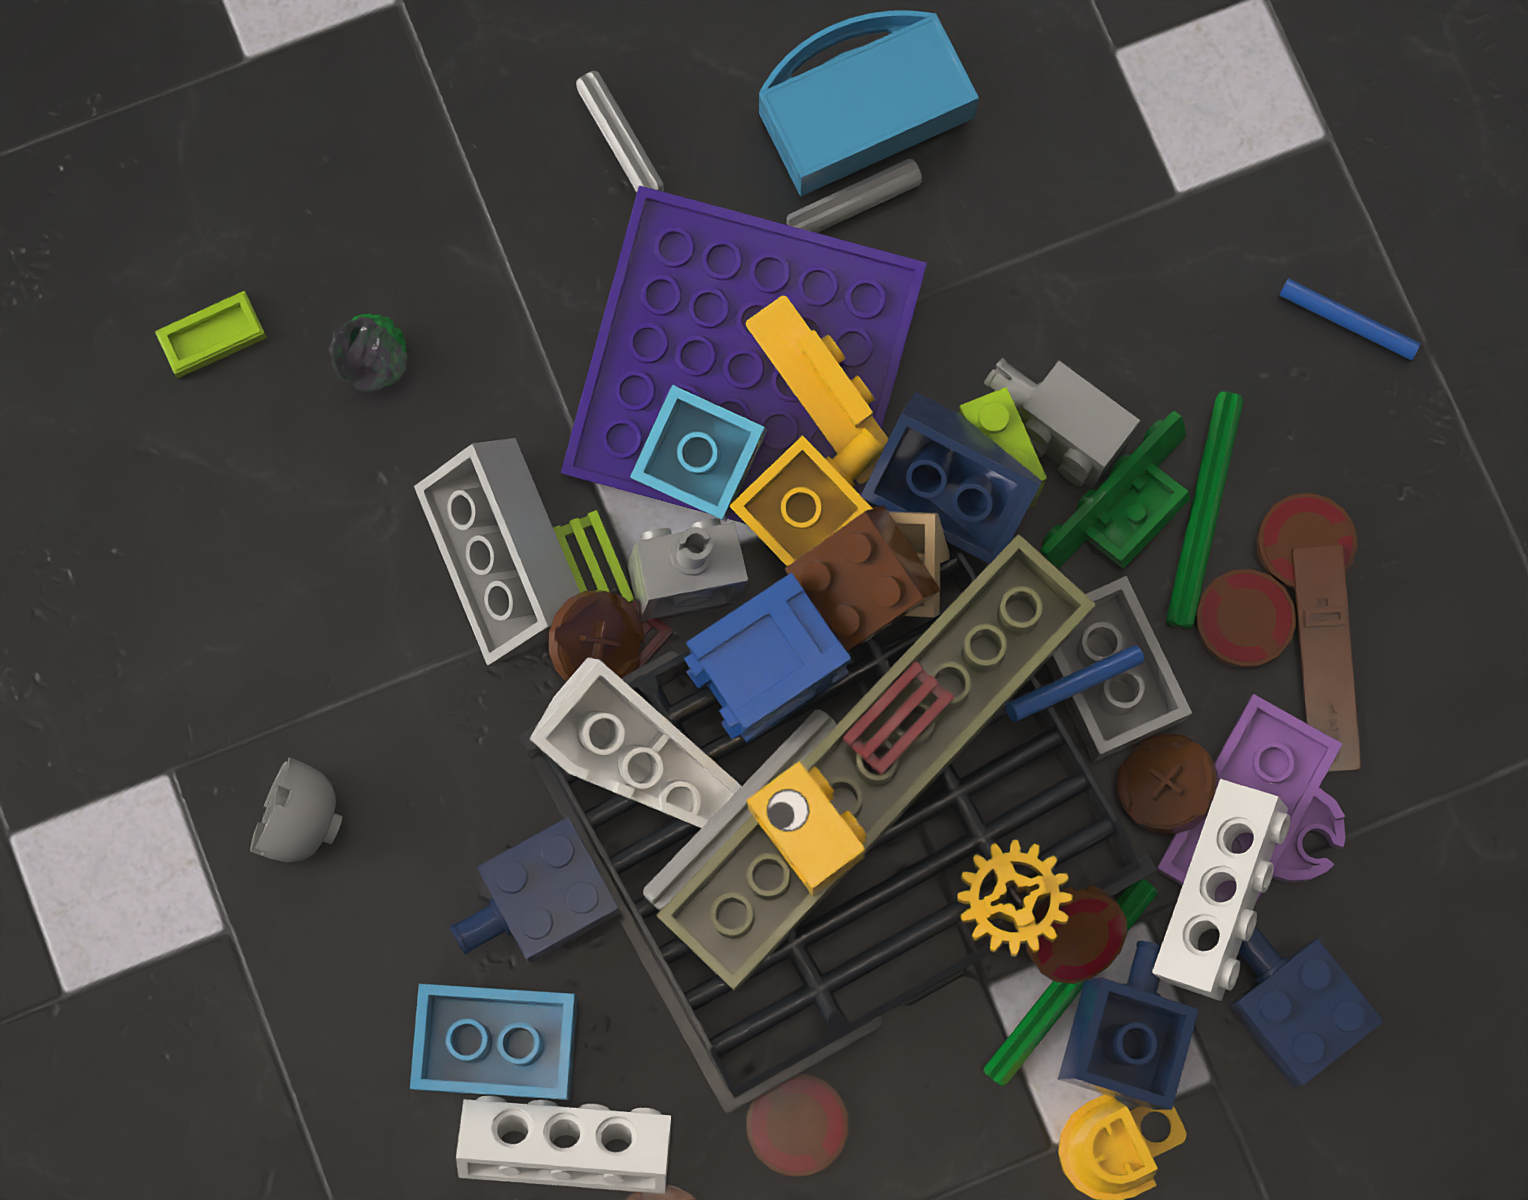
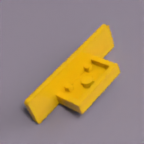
(815, 376)

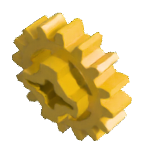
(1023, 919)

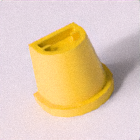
(1107, 1152)

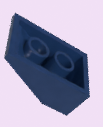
(954, 470)

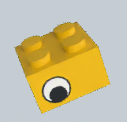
(807, 827)

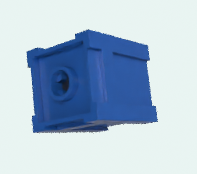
(767, 659)

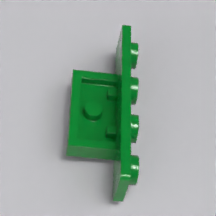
(1128, 505)

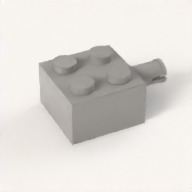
(1068, 420)
(687, 569)

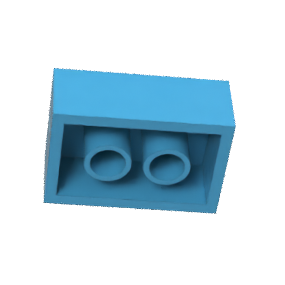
(494, 1042)

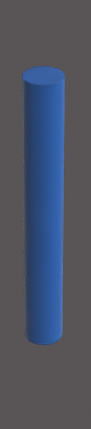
(1350, 319)
(1074, 683)

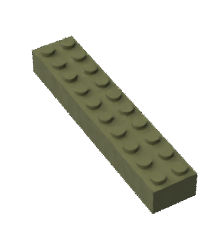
(977, 651)

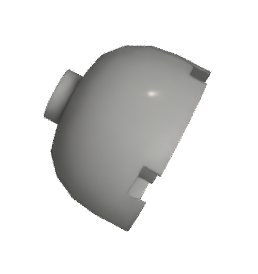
(297, 814)

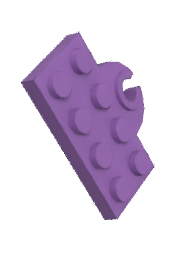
(1281, 758)

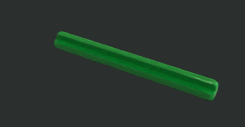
(1204, 510)
(1056, 1000)

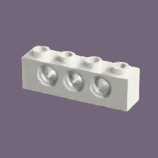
(1232, 812)
(586, 1164)

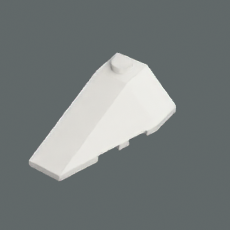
(625, 745)

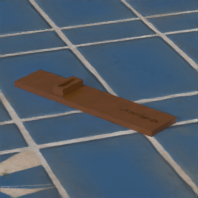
(1327, 649)

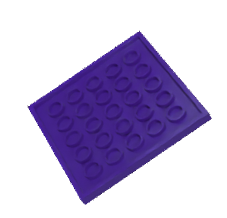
(681, 317)

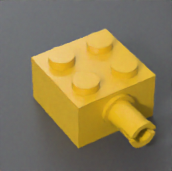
(806, 496)

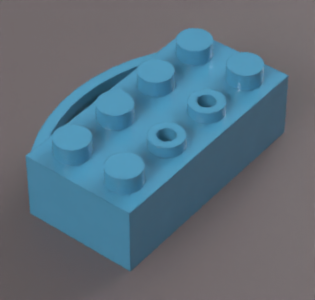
(864, 99)

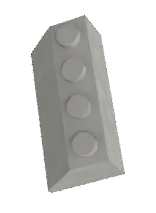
(498, 547)

